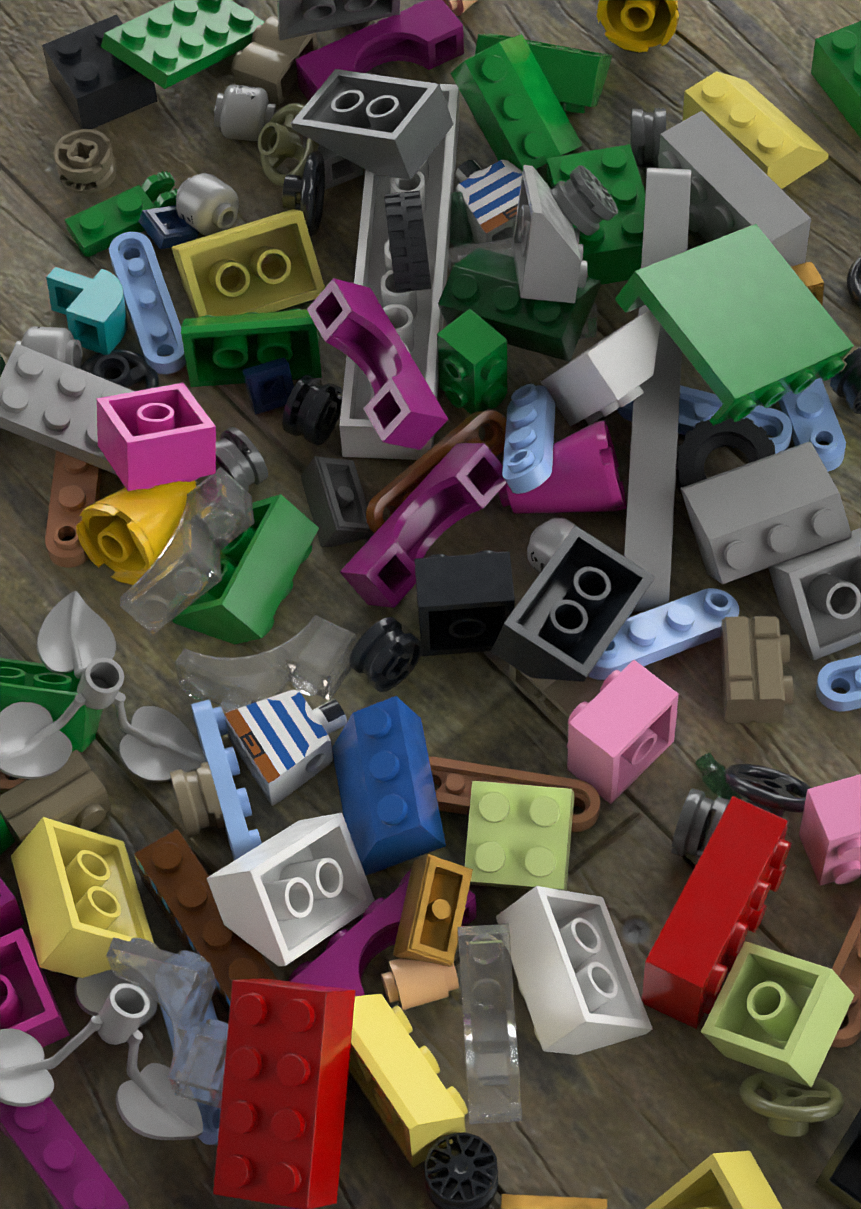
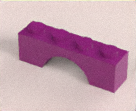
(420, 35)
(357, 325)
(455, 488)
(352, 950)
(59, 1157)

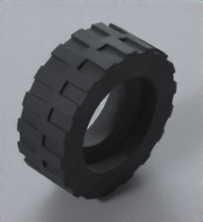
(407, 241)
(706, 438)

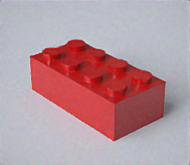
(716, 912)
(284, 1093)

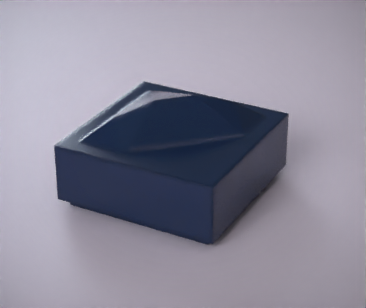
(167, 227)
(268, 385)

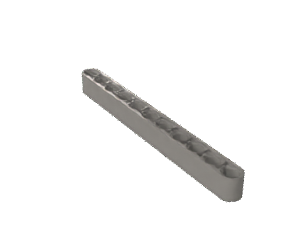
(657, 409)

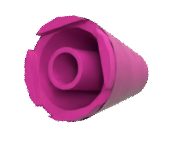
(581, 477)

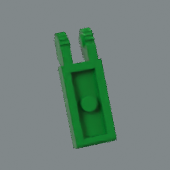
(103, 222)

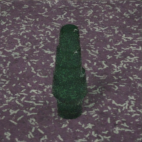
(460, 226)
(713, 776)

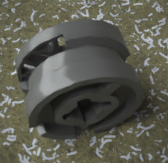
(645, 134)
(584, 200)
(240, 458)
(695, 823)

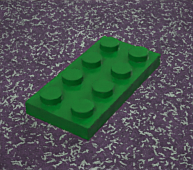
(182, 38)

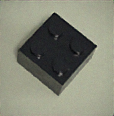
(94, 81)
(463, 601)

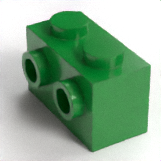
(472, 363)

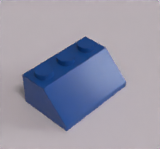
(387, 786)

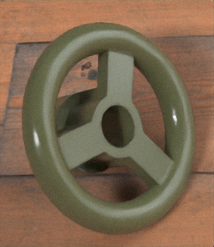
(282, 142)
(791, 1105)

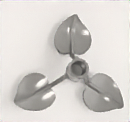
(83, 643)
(117, 1011)

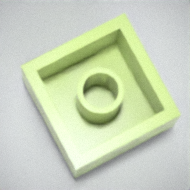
(519, 835)
(778, 1013)

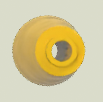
(638, 23)
(132, 528)

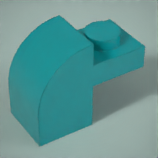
(92, 307)

